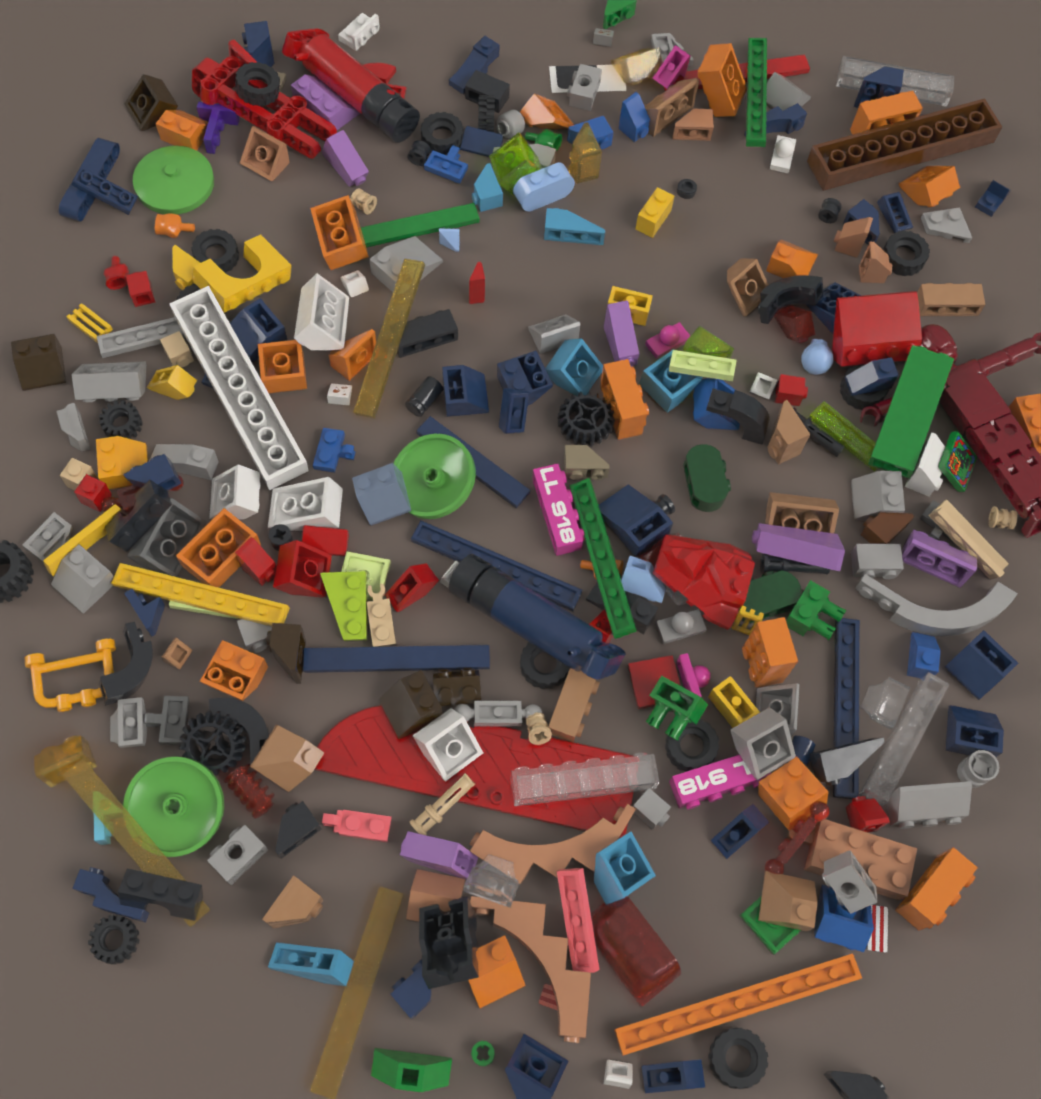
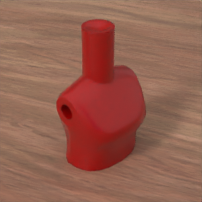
(116, 274)

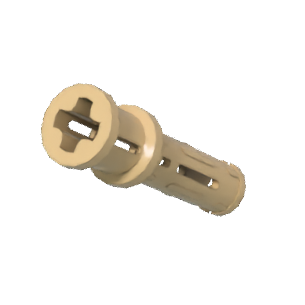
(435, 816)

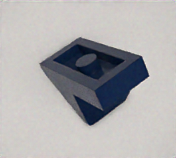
(992, 198)
(149, 613)

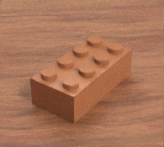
(884, 860)

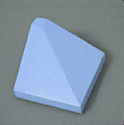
(449, 238)

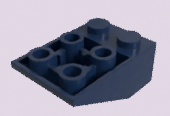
(826, 306)
(257, 326)
(635, 519)

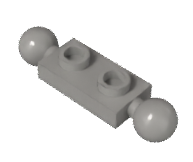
(497, 712)

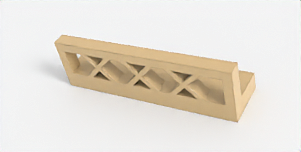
(969, 539)

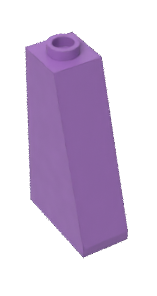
(800, 545)

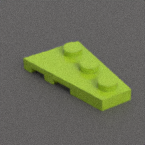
(349, 602)

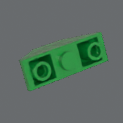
(411, 1070)

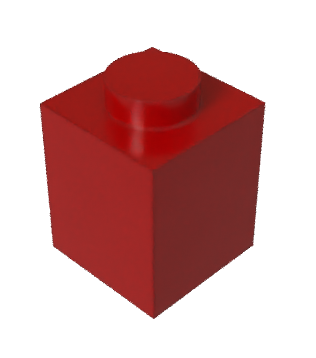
(140, 288)
(791, 389)
(92, 492)

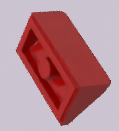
(477, 285)
(329, 540)

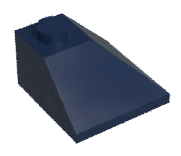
(534, 1070)

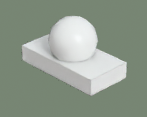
(782, 154)

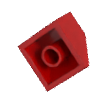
(300, 569)

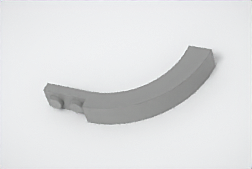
(937, 621)

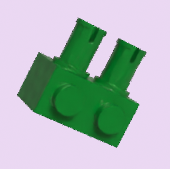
(804, 614)
(675, 698)

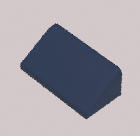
(480, 141)
(513, 410)

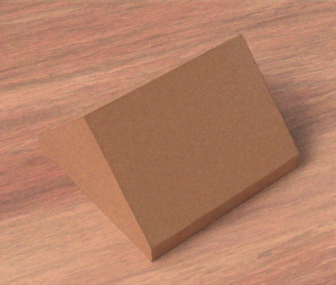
(264, 154)
(433, 889)

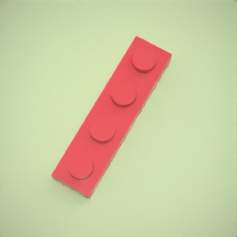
(578, 920)

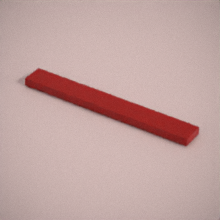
(785, 66)

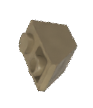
(583, 462)

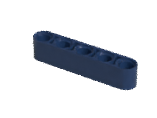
(99, 161)

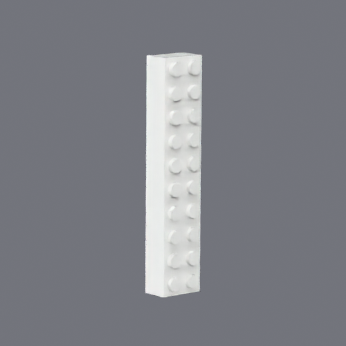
(239, 388)

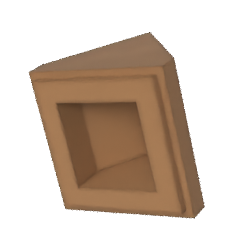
(176, 653)

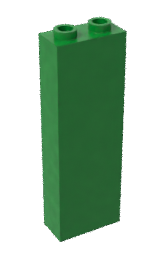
(911, 411)

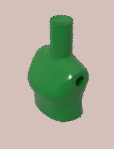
(545, 138)

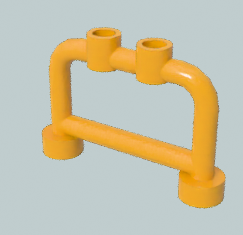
(64, 701)

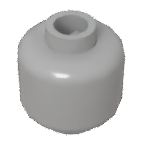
(510, 123)

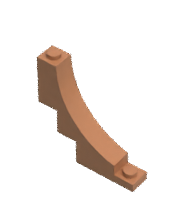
(556, 855)
(570, 988)

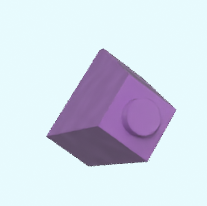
(345, 159)
(621, 333)
(438, 854)

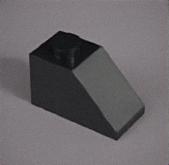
(295, 828)
(856, 1085)

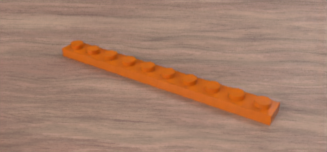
(737, 1004)

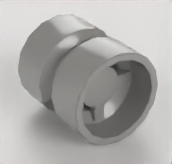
(978, 768)

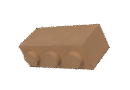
(950, 299)
(573, 705)

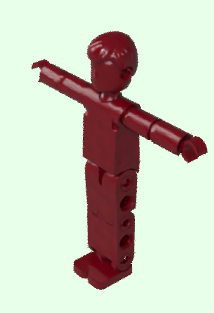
(987, 420)

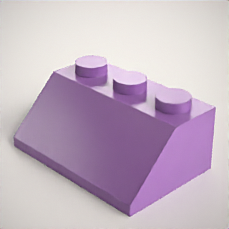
(323, 101)
(938, 558)

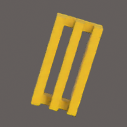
(79, 313)
(748, 617)

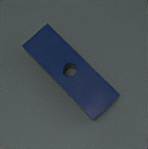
(113, 195)

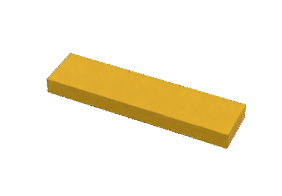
(85, 538)

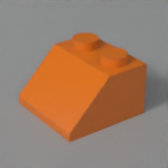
(181, 129)
(931, 185)
(497, 972)

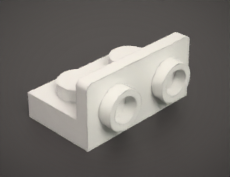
(359, 31)

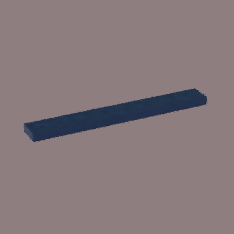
(458, 548)
(396, 658)
(846, 697)

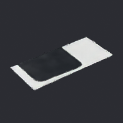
(562, 77)

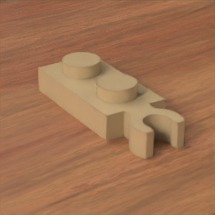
(380, 619)

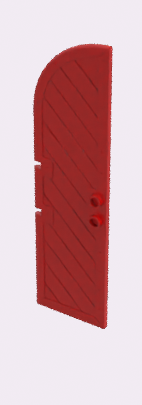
(369, 751)

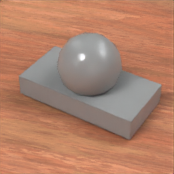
(681, 626)

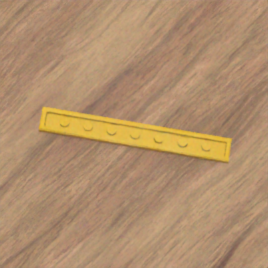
(200, 595)

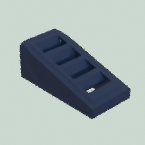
(898, 204)

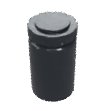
(424, 396)

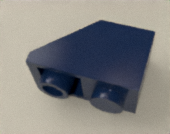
(158, 470)
(412, 992)

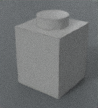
(652, 809)

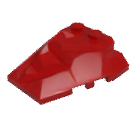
(707, 574)

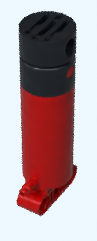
(352, 82)

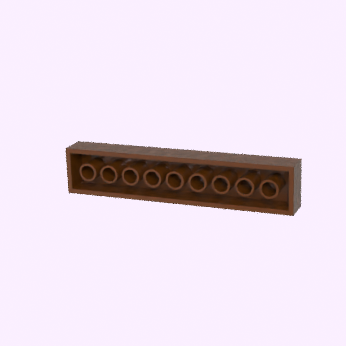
(903, 144)

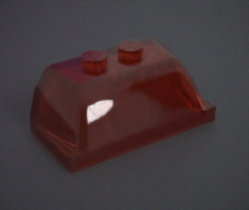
(633, 949)

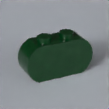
(706, 478)
(772, 594)

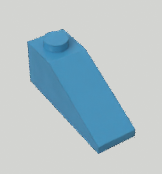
(569, 227)
(312, 963)

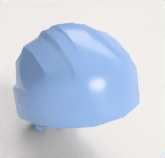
(817, 357)

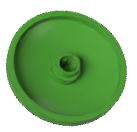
(173, 180)
(436, 475)
(176, 804)

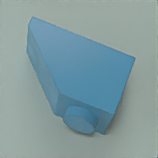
(487, 190)

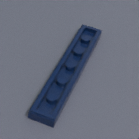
(486, 470)

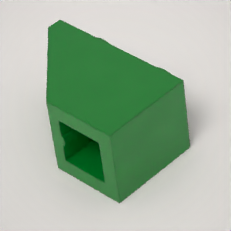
(618, 11)

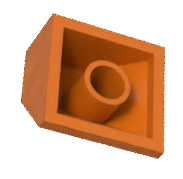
(545, 114)
(790, 260)
(354, 355)

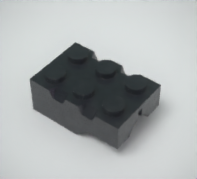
(448, 943)

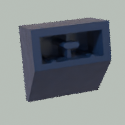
(258, 42)
(880, 83)
(525, 374)
(464, 391)
(981, 665)
(973, 731)

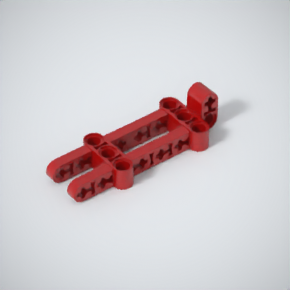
(214, 85)

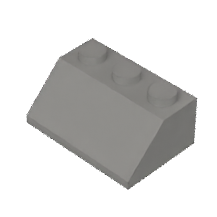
(109, 381)
(930, 804)

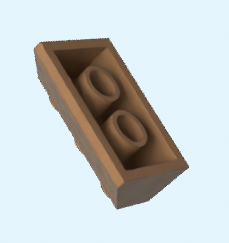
(671, 105)
(802, 512)

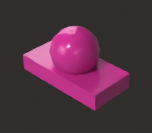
(668, 339)
(692, 677)

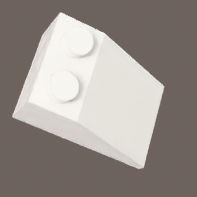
(306, 504)

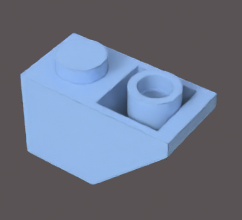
(640, 580)

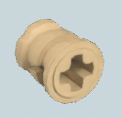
(363, 201)
(1002, 518)
(538, 729)

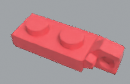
(359, 825)

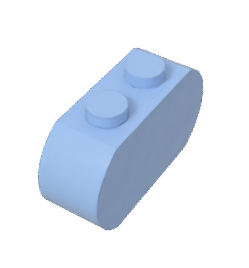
(543, 187)

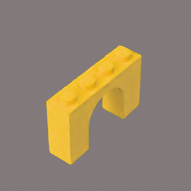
(231, 291)

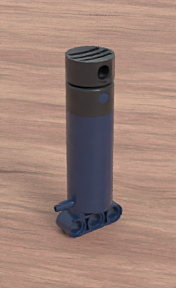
(535, 618)

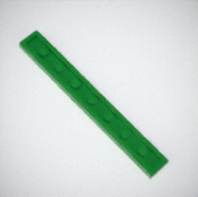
(756, 92)
(603, 559)

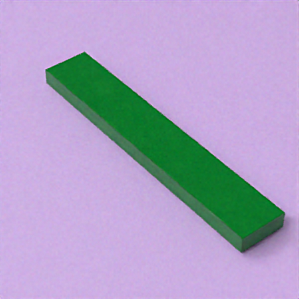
(420, 225)

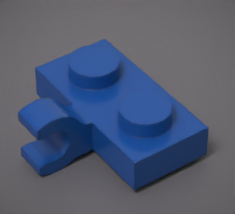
(447, 166)
(331, 449)

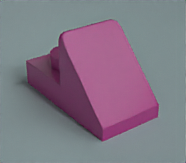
(672, 67)

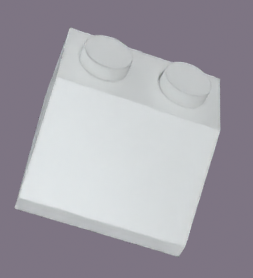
(927, 473)
(236, 492)
(448, 743)

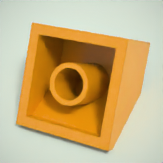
(117, 457)

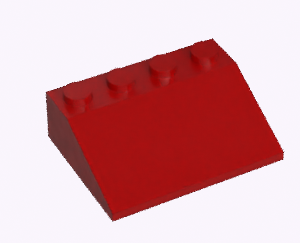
(876, 327)

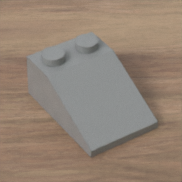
(389, 260)

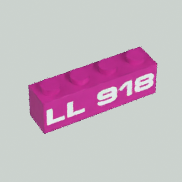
(557, 509)
(712, 782)

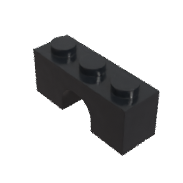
(150, 505)
(144, 888)

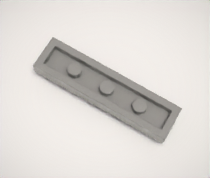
(137, 337)

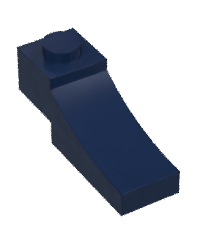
(482, 55)
(785, 121)
(95, 884)

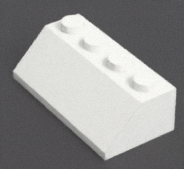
(321, 315)

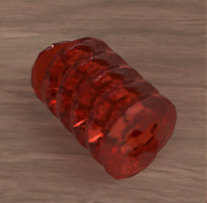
(249, 791)

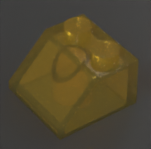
(638, 65)
(585, 156)
(56, 760)

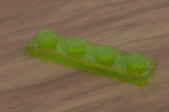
(844, 432)

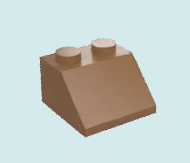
(787, 435)

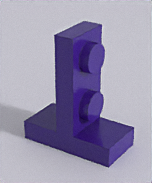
(217, 118)

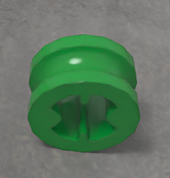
(491, 1053)

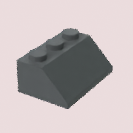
(165, 539)

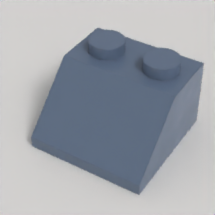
(382, 493)

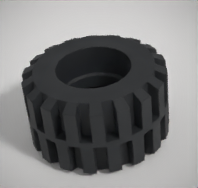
(18, 574)

